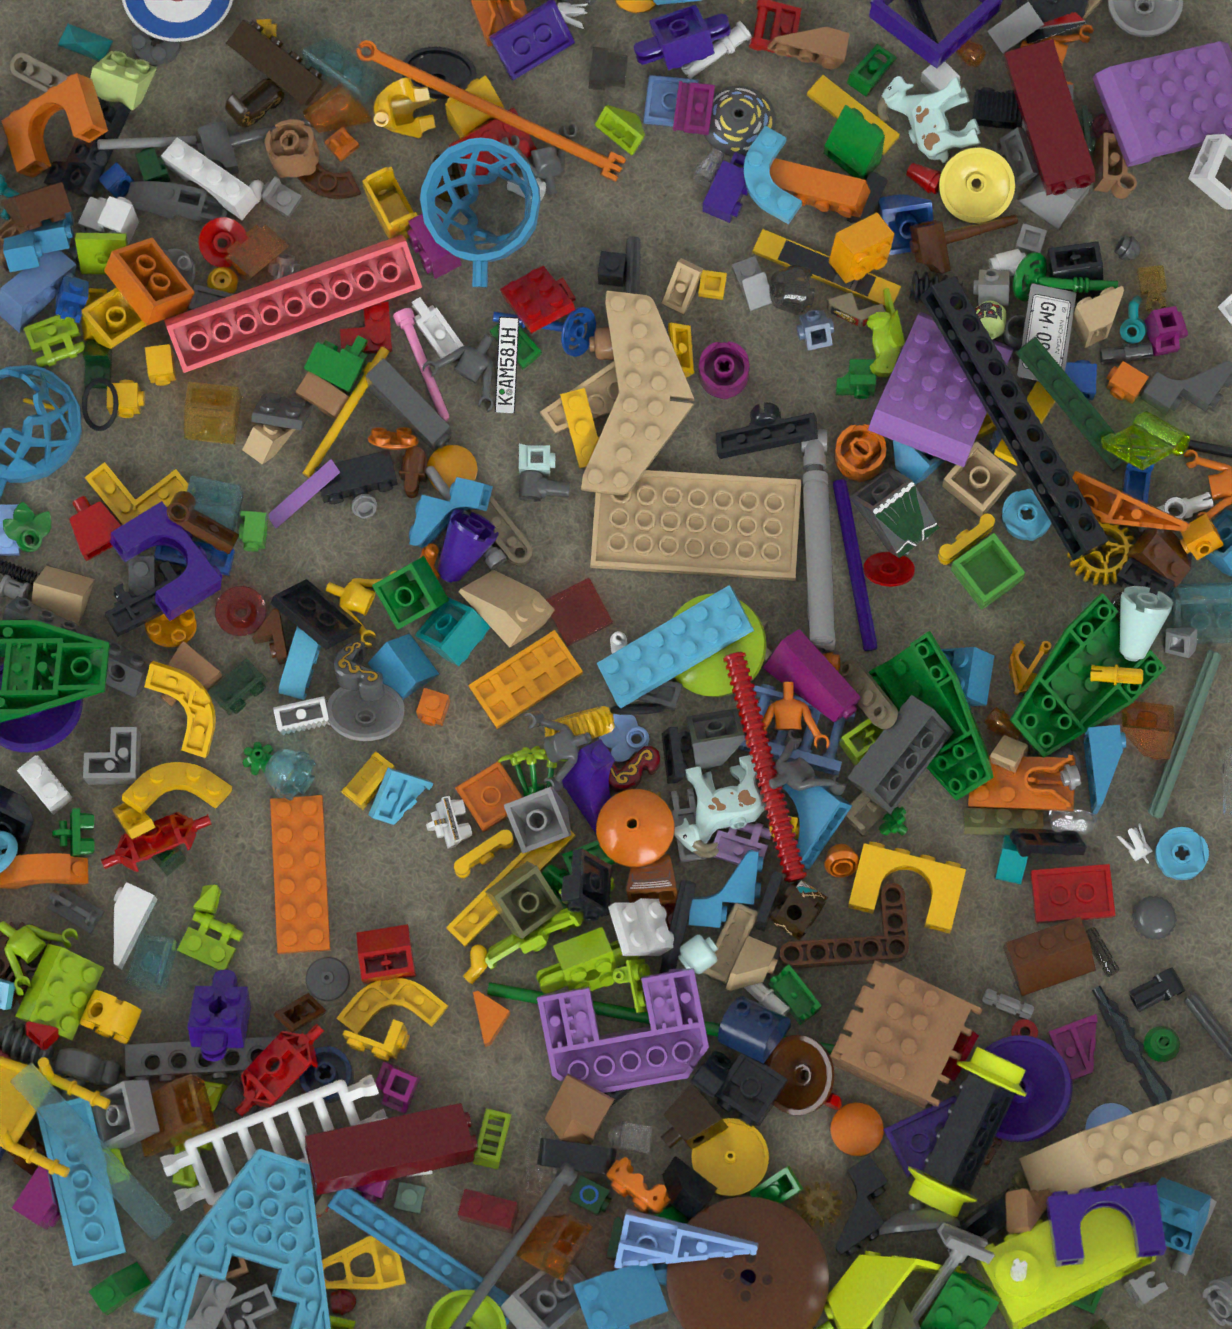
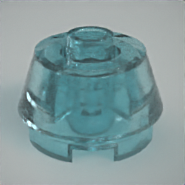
(289, 772)

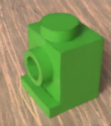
(253, 530)

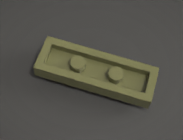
(1000, 821)

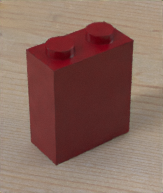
(488, 1211)

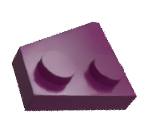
(1076, 1045)

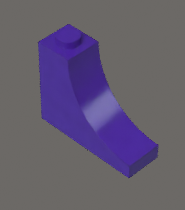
(589, 780)

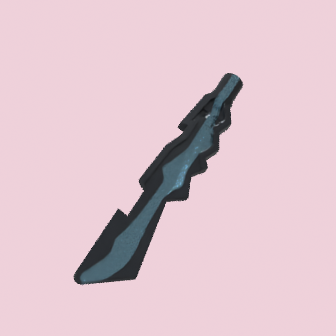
(1132, 1049)

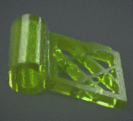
(1152, 433)

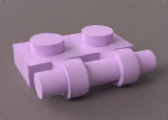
(733, 848)

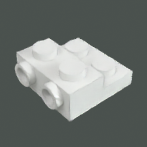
(641, 927)

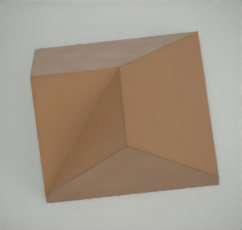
(578, 1111)

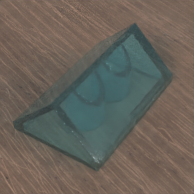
(343, 67)

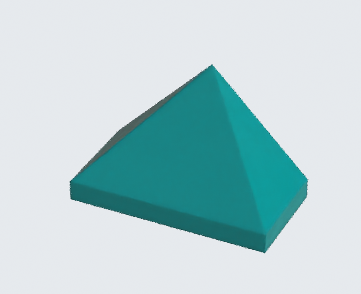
(85, 42)

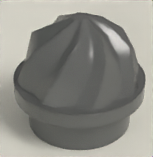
(1127, 248)

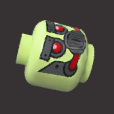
(992, 317)

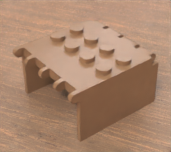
(902, 1034)

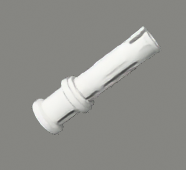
(724, 45)

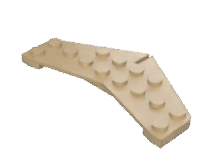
(643, 411)

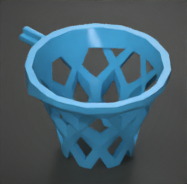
(466, 248)
(20, 469)

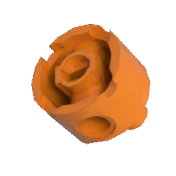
(860, 453)

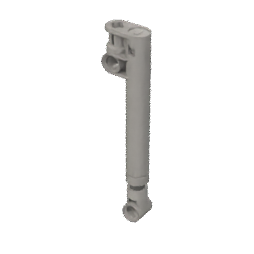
(818, 544)

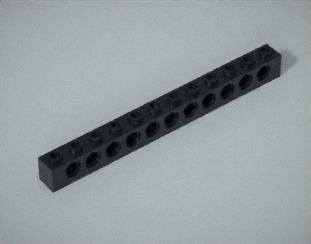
(1014, 418)

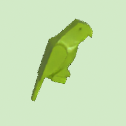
(886, 337)

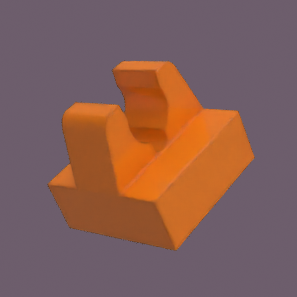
(341, 144)

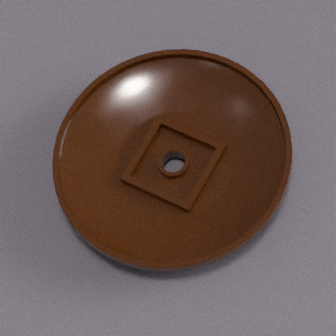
(787, 1267)

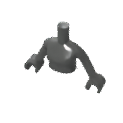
(546, 161)
(471, 366)
(559, 746)
(799, 773)

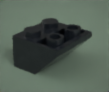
(1076, 261)

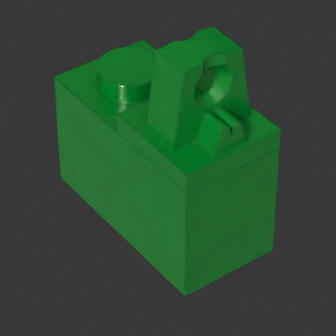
(338, 368)

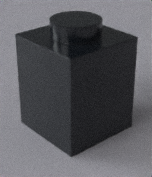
(611, 268)

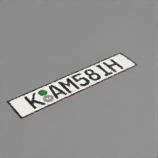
(507, 364)

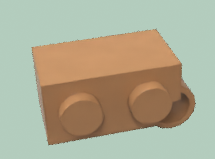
(1111, 168)

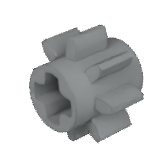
(283, 265)

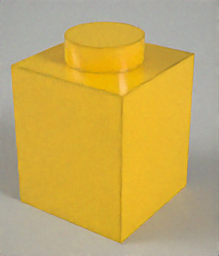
(160, 364)

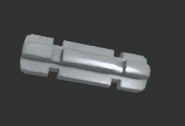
(1008, 1004)

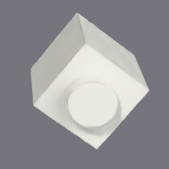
(938, 78)

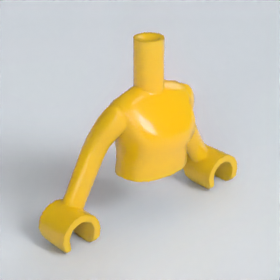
(356, 598)

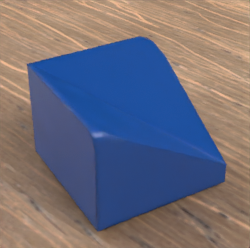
(116, 181)

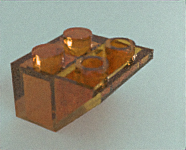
(555, 1244)

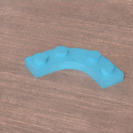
(758, 179)

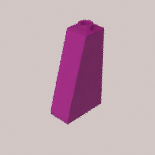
(813, 677)

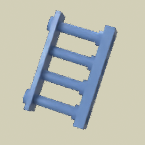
(828, 761)

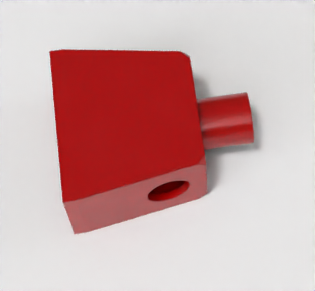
(92, 527)

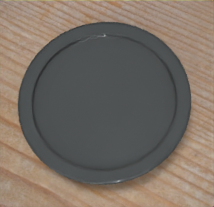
(327, 979)

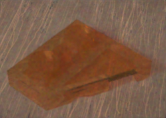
(336, 111)

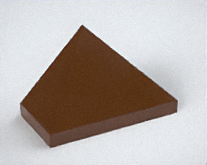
(299, 1012)

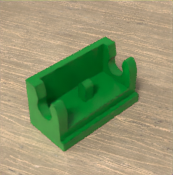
(795, 994)

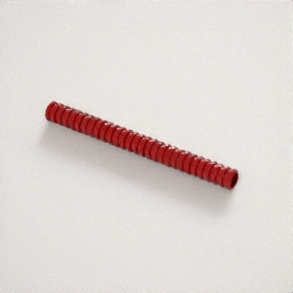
(764, 766)

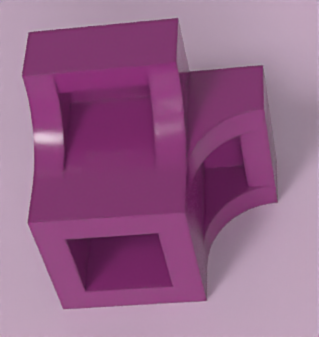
(1165, 329)
(397, 1085)

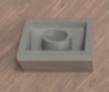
(539, 819)

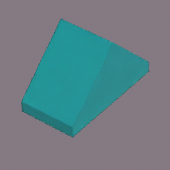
(1010, 864)

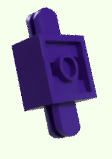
(681, 37)
(219, 1016)

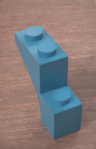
(26, 248)
(434, 513)
(738, 889)

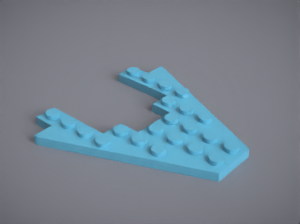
(260, 1218)

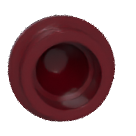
(342, 1301)

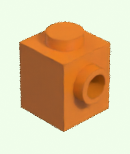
(1126, 382)
(433, 707)

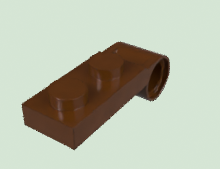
(199, 524)

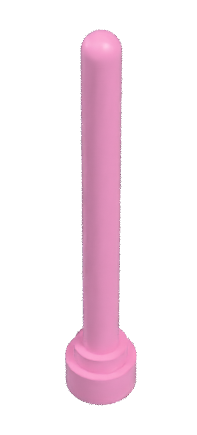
(405, 319)

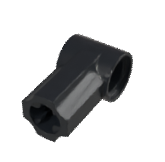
(1160, 988)

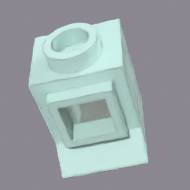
(536, 459)

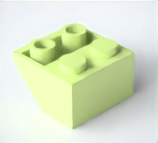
(122, 79)

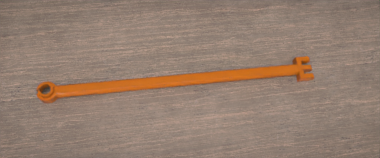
(493, 110)

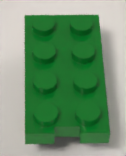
(962, 1304)

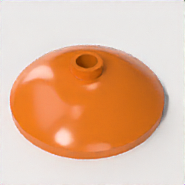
(640, 844)

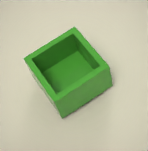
(987, 571)

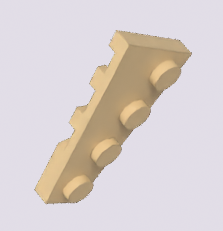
(601, 394)

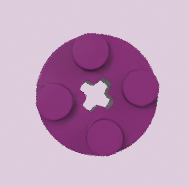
(723, 356)

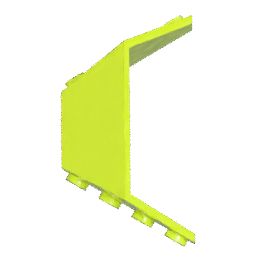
(869, 1286)

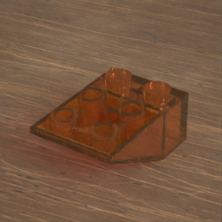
(181, 1114)

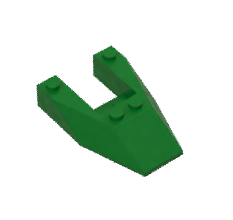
(48, 667)

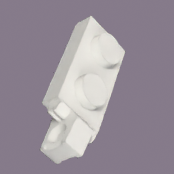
(435, 329)

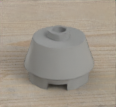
(1220, 1299)

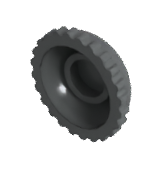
(1154, 917)

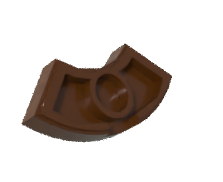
(330, 184)

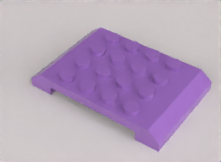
(1168, 100)
(930, 397)

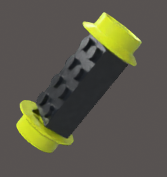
(967, 1133)

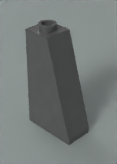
(408, 405)

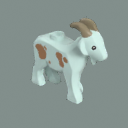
(928, 119)
(721, 807)

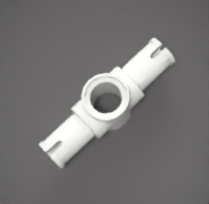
(1186, 506)

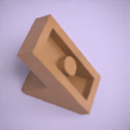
(1024, 1208)

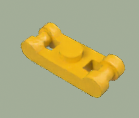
(966, 540)
(483, 853)

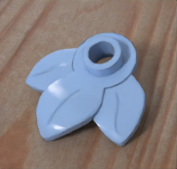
(620, 737)

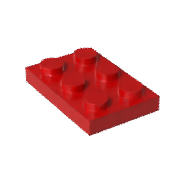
(496, 130)
(537, 299)
(1072, 893)

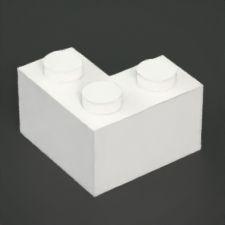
(109, 216)

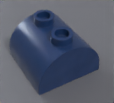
(752, 1028)

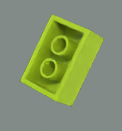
(60, 990)

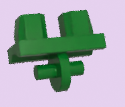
(78, 822)

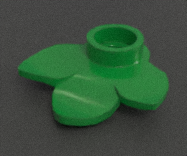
(27, 524)

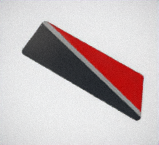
(1056, 26)

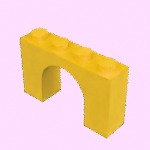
(943, 880)

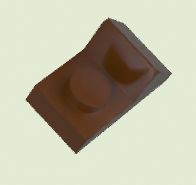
(273, 631)

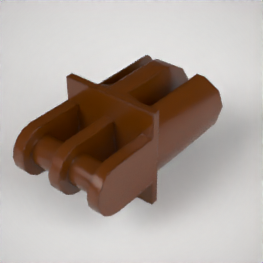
(413, 470)

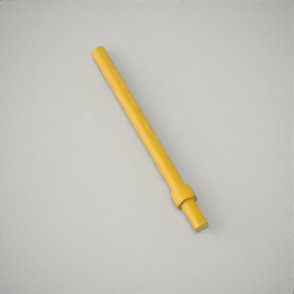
(343, 415)

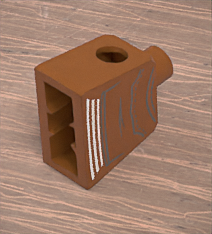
(653, 882)

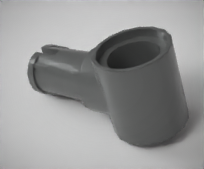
(536, 487)

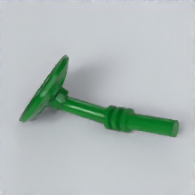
(1039, 278)

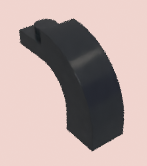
(986, 1219)

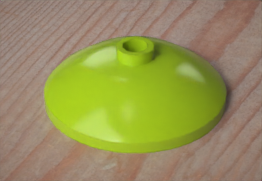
(448, 1308)

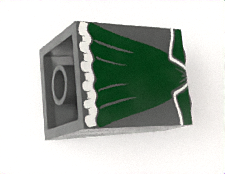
(895, 512)

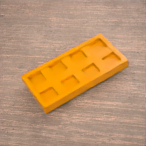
(525, 679)

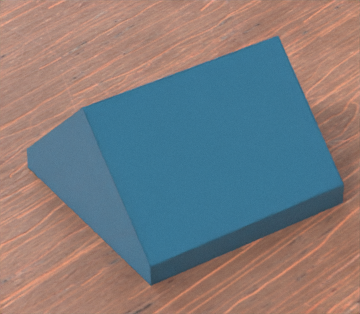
(403, 665)

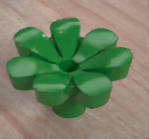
(255, 761)
(894, 822)

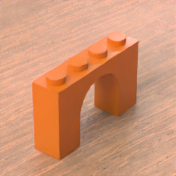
(27, 125)

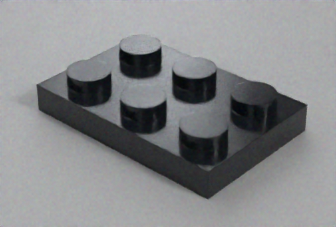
(316, 614)

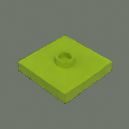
(96, 248)

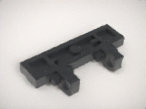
(137, 610)

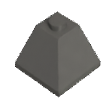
(714, 737)

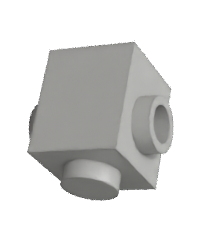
(993, 286)

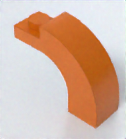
(44, 869)

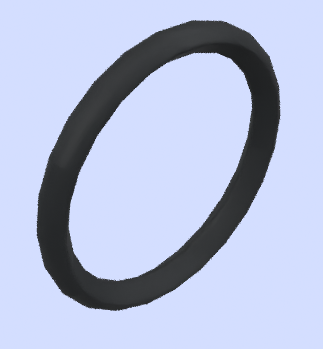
(115, 404)
(638, 709)

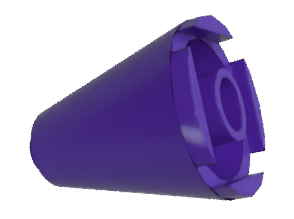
(464, 544)

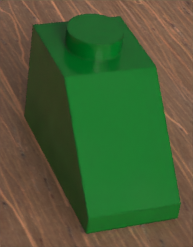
(119, 1288)

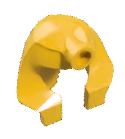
(396, 106)

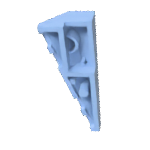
(659, 1240)

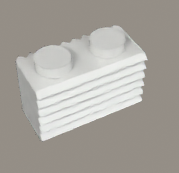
(301, 715)
(45, 784)

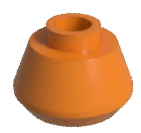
(841, 861)

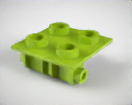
(632, 974)

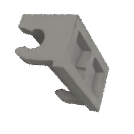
(1015, 27)
(1140, 1289)

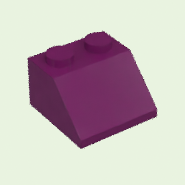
(39, 1200)

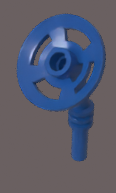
(568, 329)

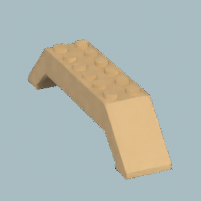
(1133, 1142)

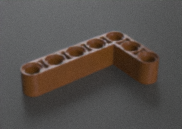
(856, 944)

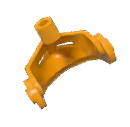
(1024, 677)

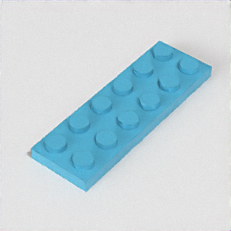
(675, 646)
(83, 1201)

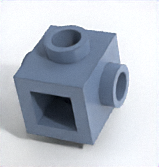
(815, 329)

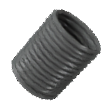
(1016, 320)
(234, 1096)

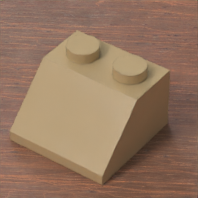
(979, 481)

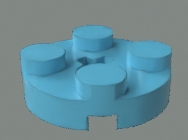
(1013, 520)
(1191, 842)

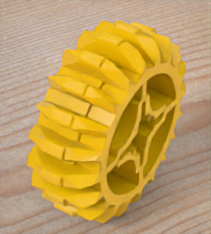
(1112, 550)
(595, 721)

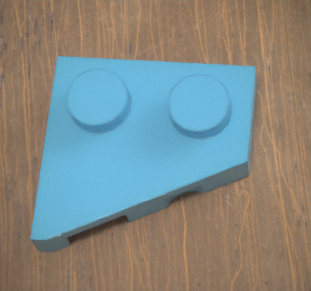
(397, 795)

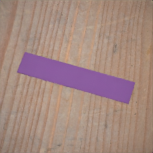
(303, 493)

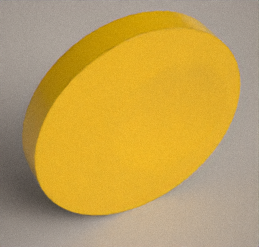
(733, 1159)

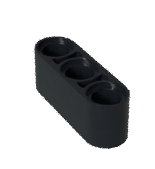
(580, 1156)

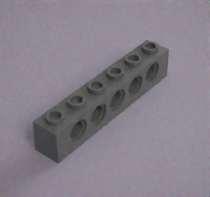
(125, 670)
(139, 1054)

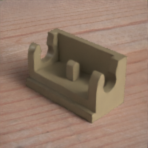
(864, 814)

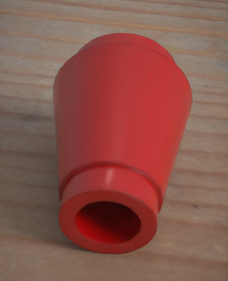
(925, 177)

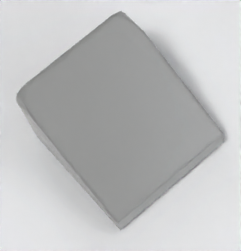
(1181, 641)

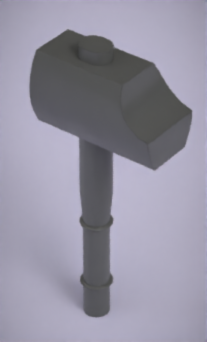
(218, 144)

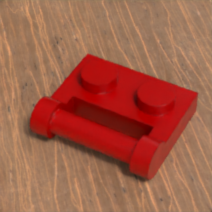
(785, 22)

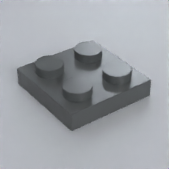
(282, 411)

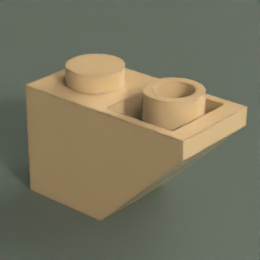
(266, 441)

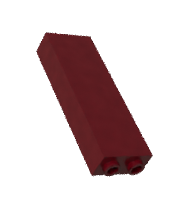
(1050, 117)
(390, 1148)

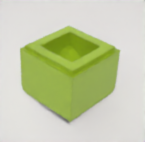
(208, 899)

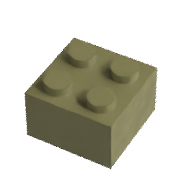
(524, 899)

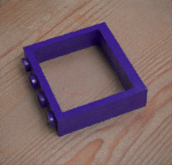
(921, 44)

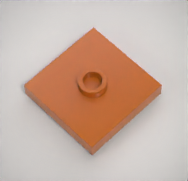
(487, 794)

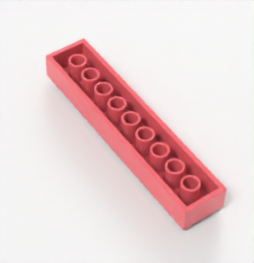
(293, 303)

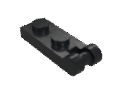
(1047, 842)

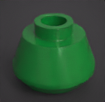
(1157, 1050)

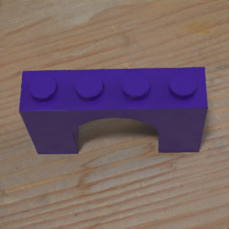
(156, 529)
(1137, 1203)

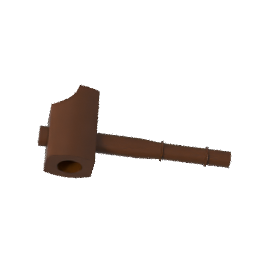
(930, 240)

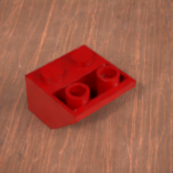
(385, 954)

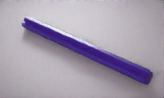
(855, 565)

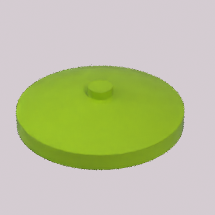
(710, 675)

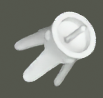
(568, 10)
(1140, 846)

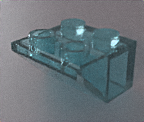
(217, 500)

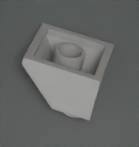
(1052, 208)

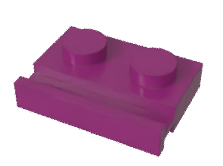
(694, 108)

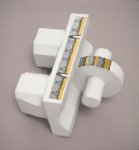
(445, 822)

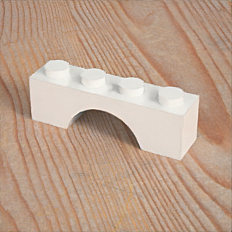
(194, 166)

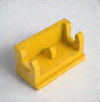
(367, 781)

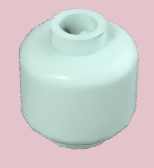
(698, 953)

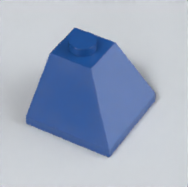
(901, 213)

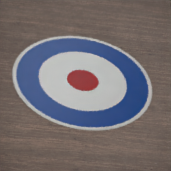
(177, 18)

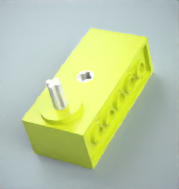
(1033, 1287)

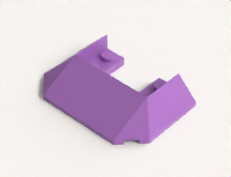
(630, 1057)

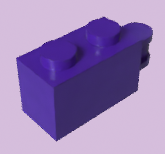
(727, 190)

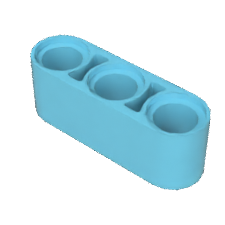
(299, 665)

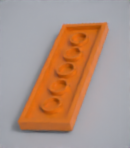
(300, 874)

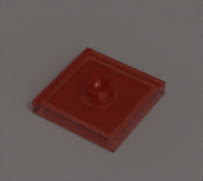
(579, 612)

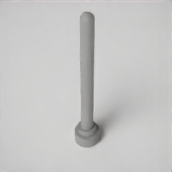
(493, 556)

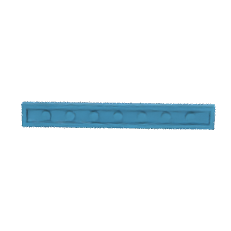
(409, 1244)

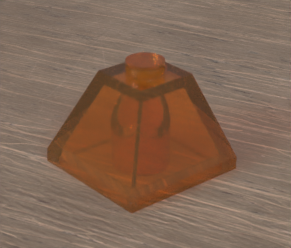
(1149, 728)

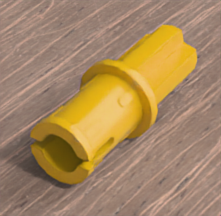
(1116, 674)

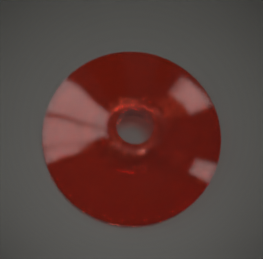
(231, 602)

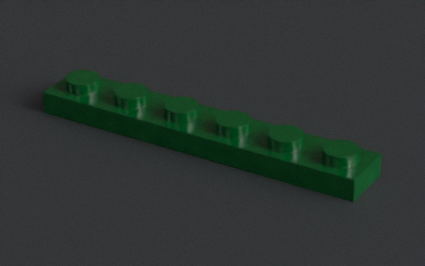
(1068, 397)

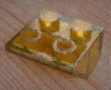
(211, 412)

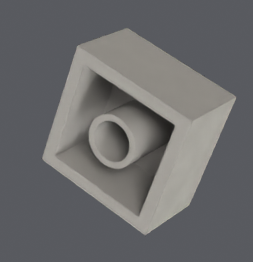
(129, 1115)

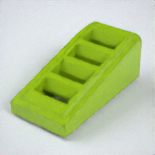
(486, 1159)

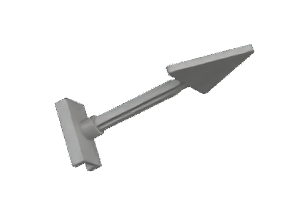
(961, 1245)

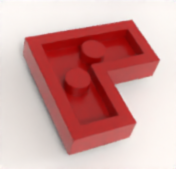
(376, 329)

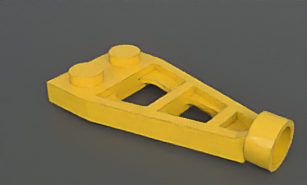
(386, 1261)

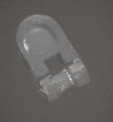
(1077, 820)

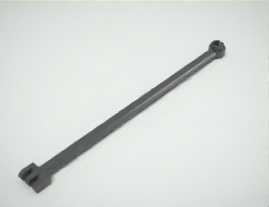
(565, 1175)

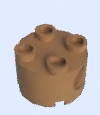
(292, 149)

